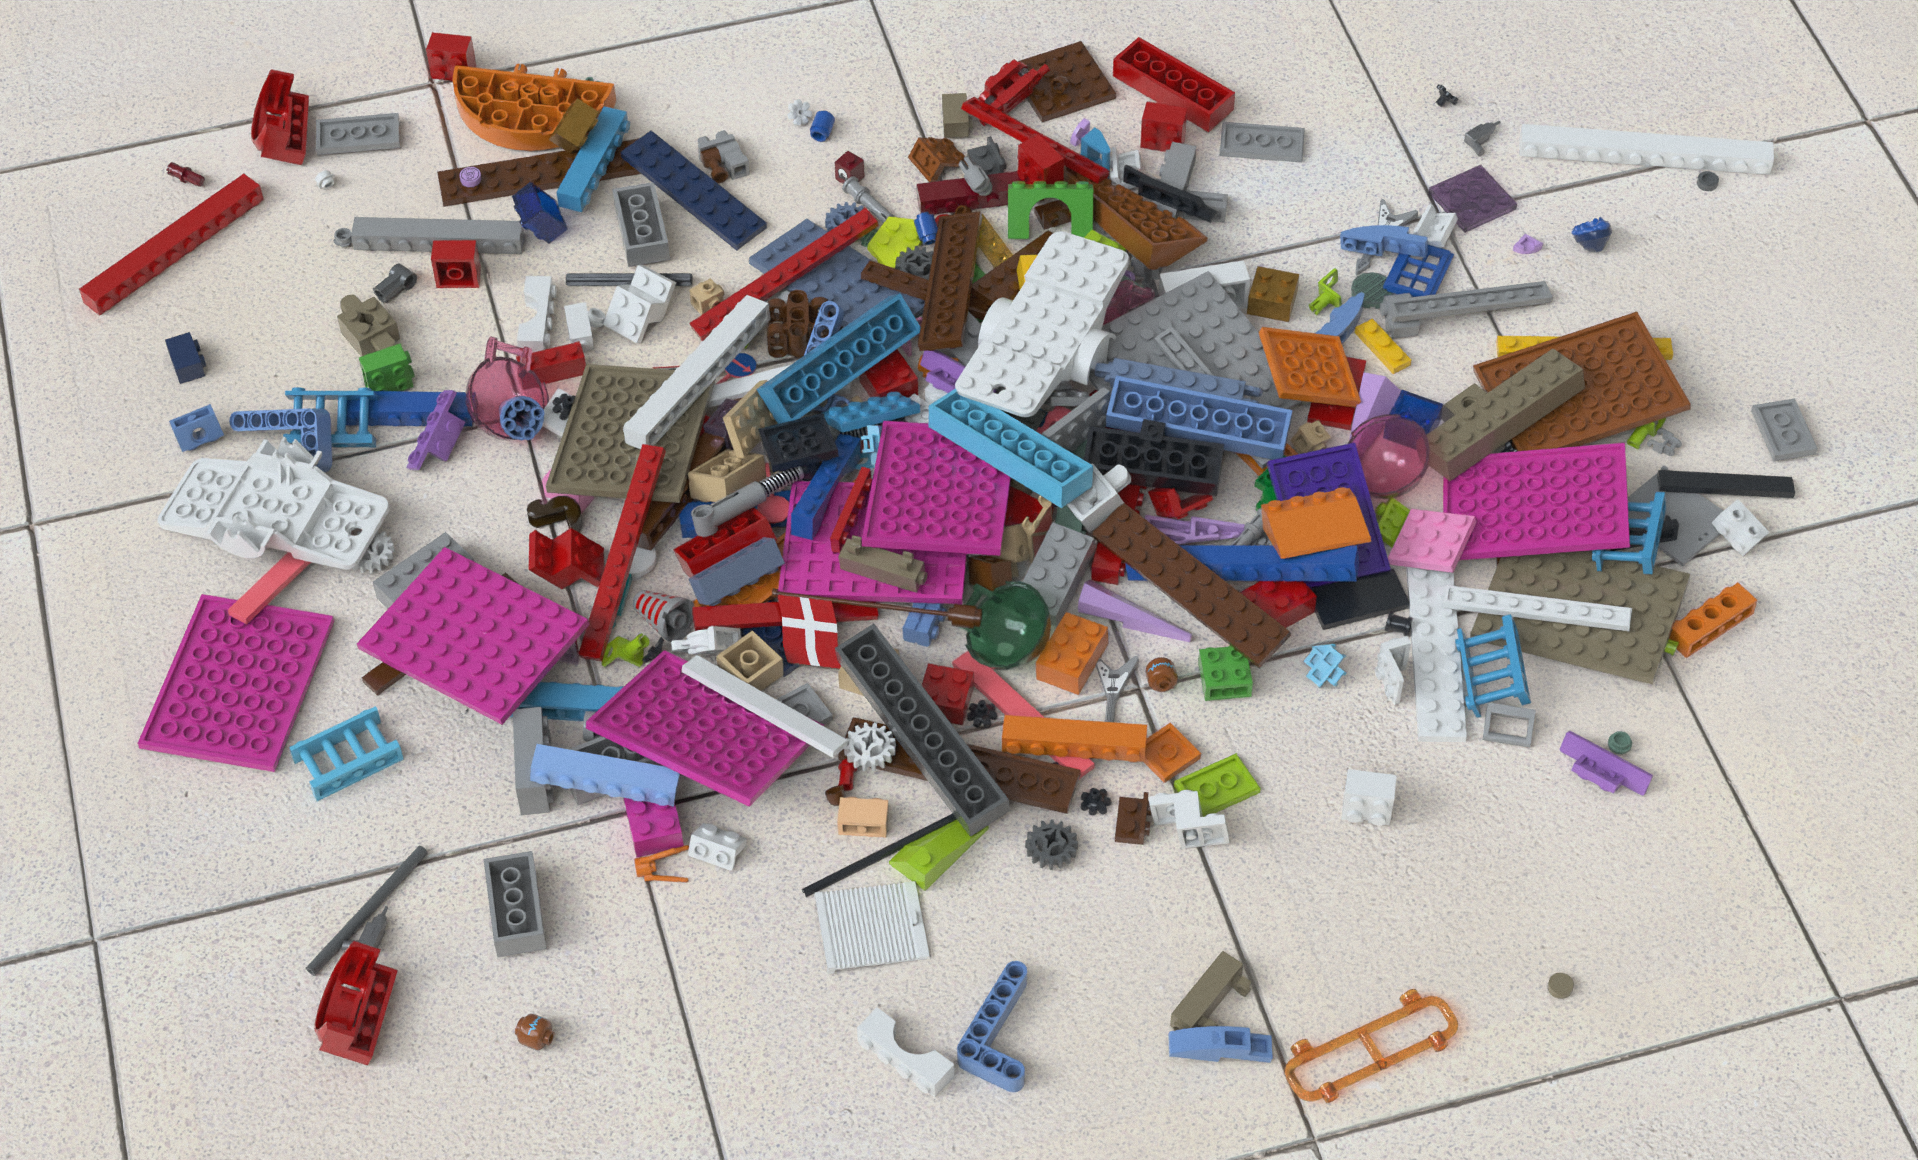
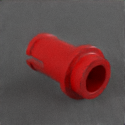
(846, 775)

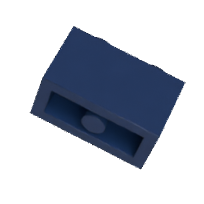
(185, 357)

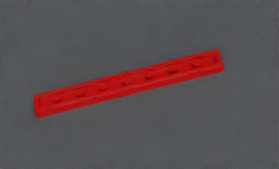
(1023, 132)
(767, 615)

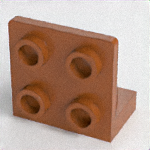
(933, 154)

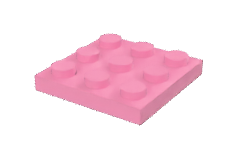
(1432, 540)

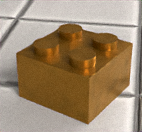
(574, 125)
(1273, 294)

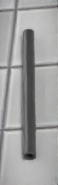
(366, 910)

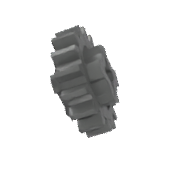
(915, 262)
(1051, 844)

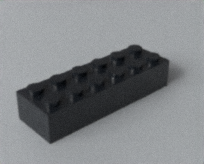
(1173, 464)

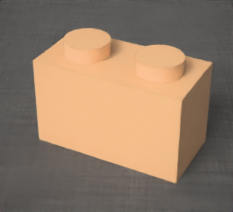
(863, 817)

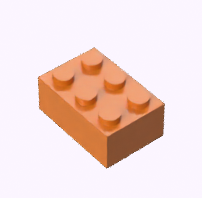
(1072, 653)

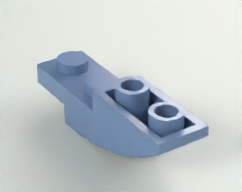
(1381, 238)
(1344, 318)
(1215, 1042)

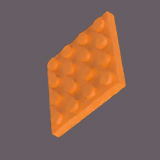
(1309, 367)

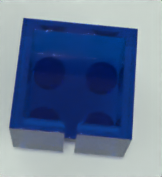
(539, 213)
(1422, 410)

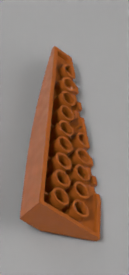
(1138, 224)

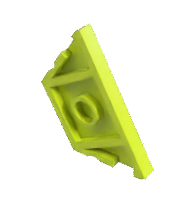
(892, 238)

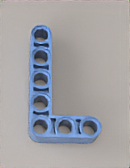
(833, 324)
(313, 422)
(990, 1027)

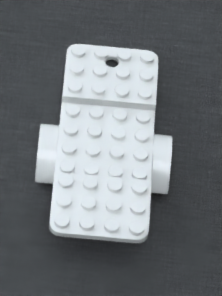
(1048, 329)
(275, 503)

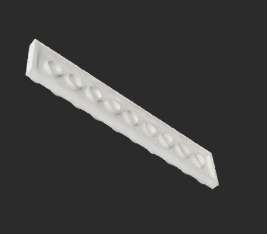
(1435, 658)

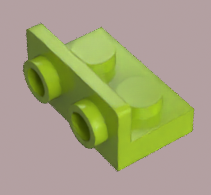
(1391, 519)

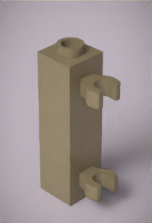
(882, 565)
(1209, 992)

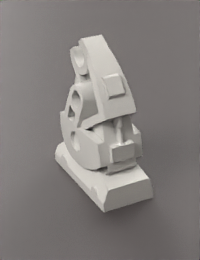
(707, 641)

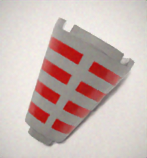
(665, 613)

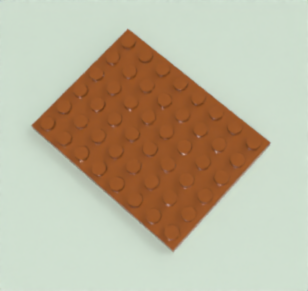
(1622, 377)

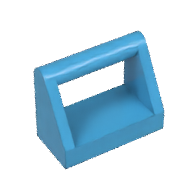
(1093, 145)

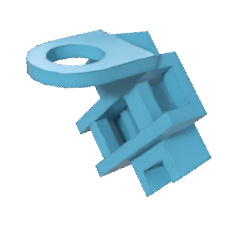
(873, 437)
(1321, 668)

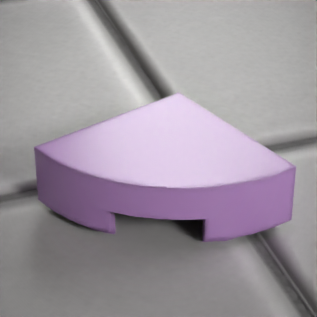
(1080, 131)
(1527, 245)

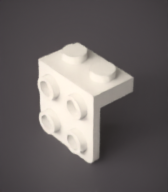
(1392, 660)

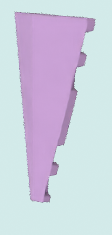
(1376, 398)
(1196, 530)
(1105, 603)

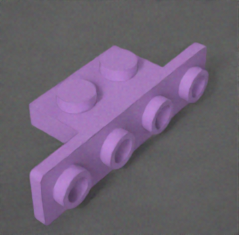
(943, 370)
(439, 433)
(1603, 766)

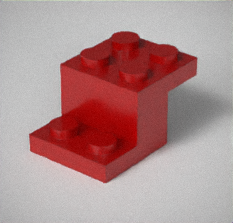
(566, 558)

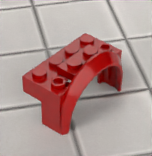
(267, 129)
(340, 1004)

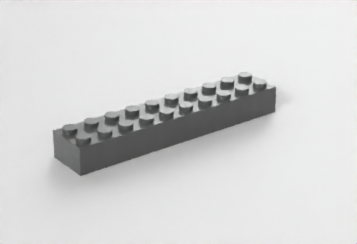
(922, 730)

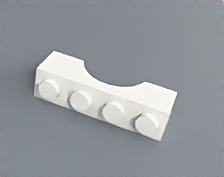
(538, 295)
(928, 1070)

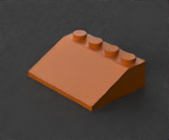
(1314, 523)

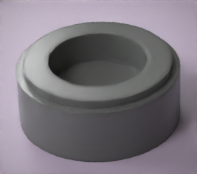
(1707, 181)

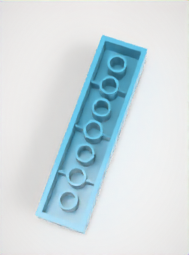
(1011, 448)

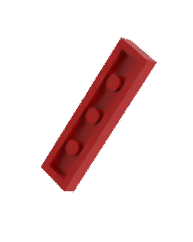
(849, 514)

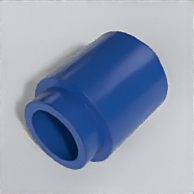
(822, 126)
(926, 228)

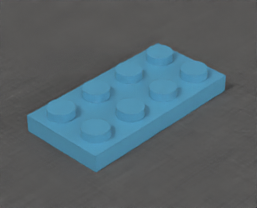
(871, 412)

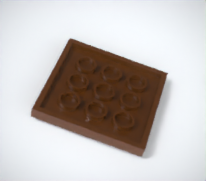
(1085, 79)

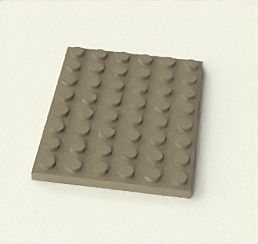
(593, 445)
(1575, 577)

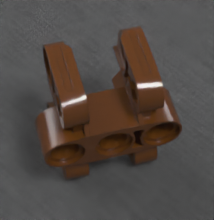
(797, 321)

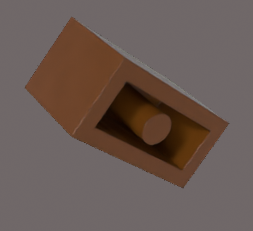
(989, 571)

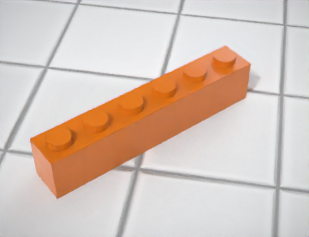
(1074, 738)

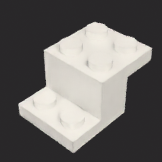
(639, 303)
(1186, 812)

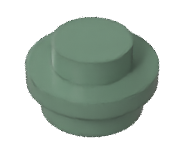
(1620, 742)

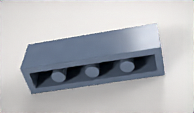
(736, 571)

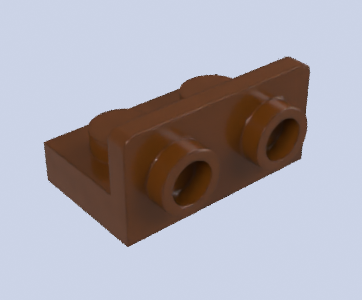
(1052, 214)
(1131, 820)

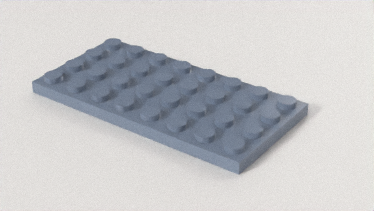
(834, 279)

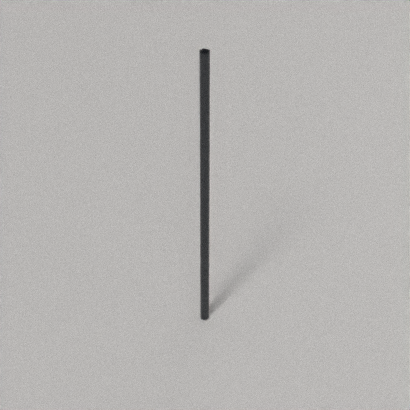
(876, 856)

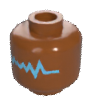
(1161, 674)
(534, 1031)

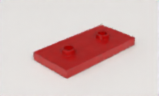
(1338, 415)

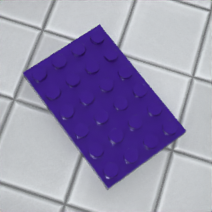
(1325, 472)

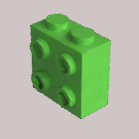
(387, 369)
(1224, 673)

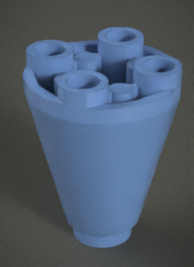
(521, 417)

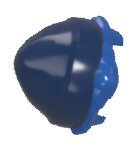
(1593, 235)

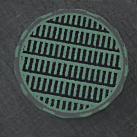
(1372, 286)

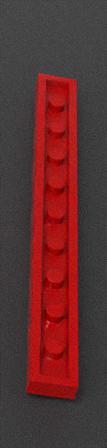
(790, 269)
(622, 552)

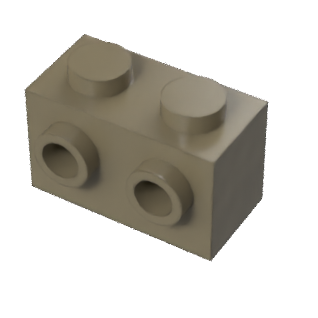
(955, 120)

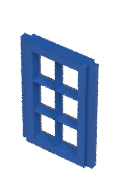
(1432, 283)

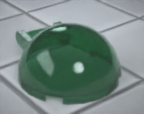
(1012, 626)

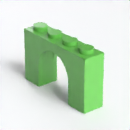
(1024, 196)

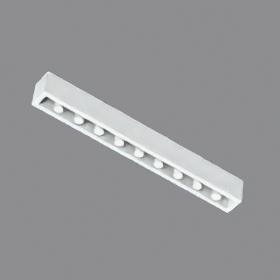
(696, 372)

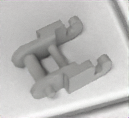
(1662, 447)

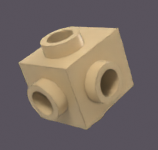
(706, 295)
(1310, 437)

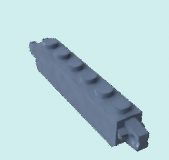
(1177, 378)

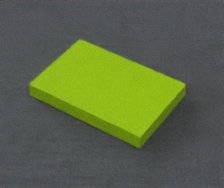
(1220, 784)

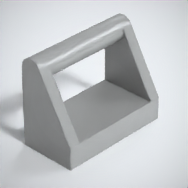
(1214, 200)
(1511, 712)

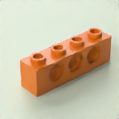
(1712, 619)

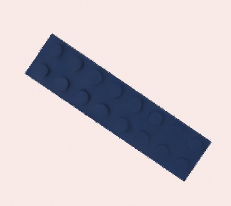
(694, 190)

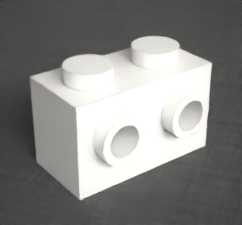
(1740, 527)

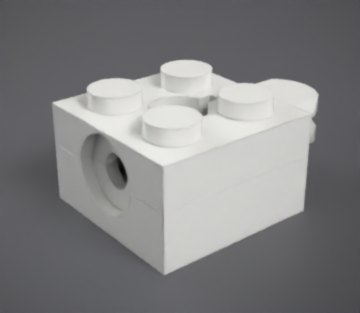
(1106, 490)

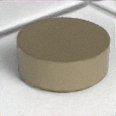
(1560, 985)

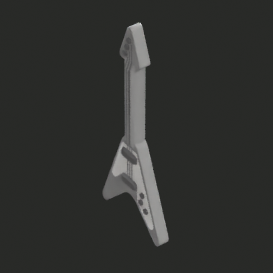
(1385, 218)
(1114, 683)

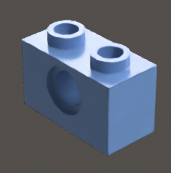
(200, 418)

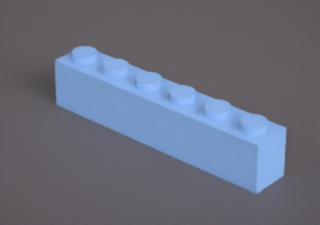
(604, 775)

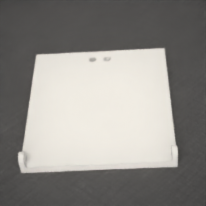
(871, 926)

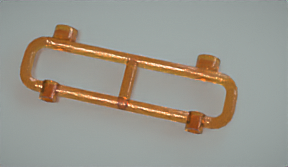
(1412, 1003)

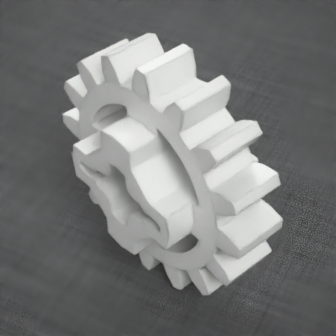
(377, 553)
(870, 747)

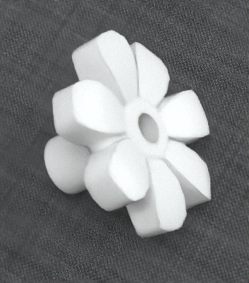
(799, 112)

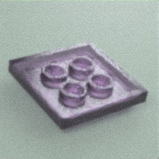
(1473, 197)

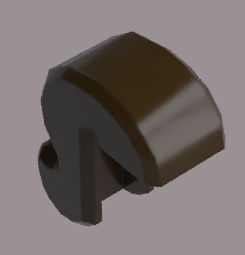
(554, 511)

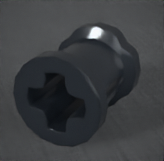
(1398, 623)

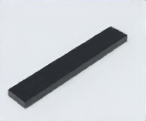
(1725, 484)

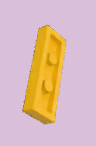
(1382, 346)

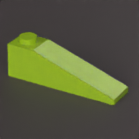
(934, 853)

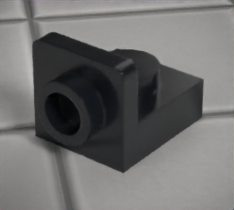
(1152, 431)

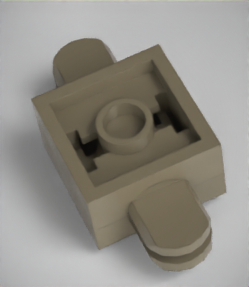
(367, 325)

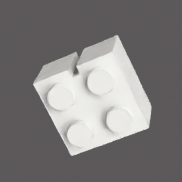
(1368, 797)

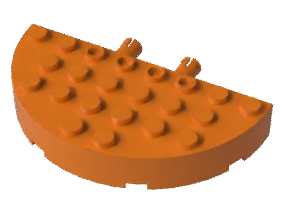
(520, 107)

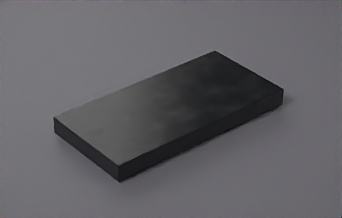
(1359, 599)

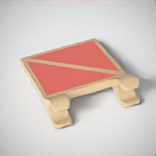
(1038, 529)

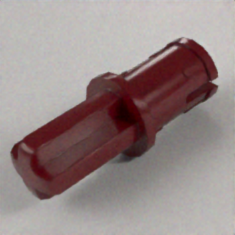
(185, 174)

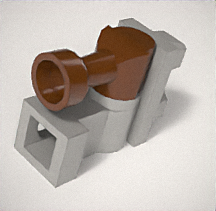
(722, 150)

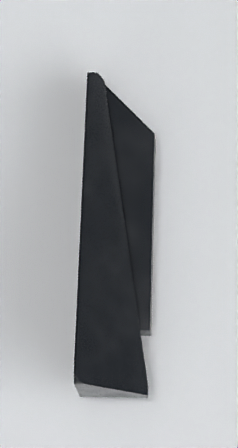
(1163, 193)

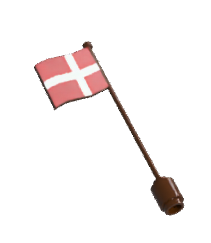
(812, 630)

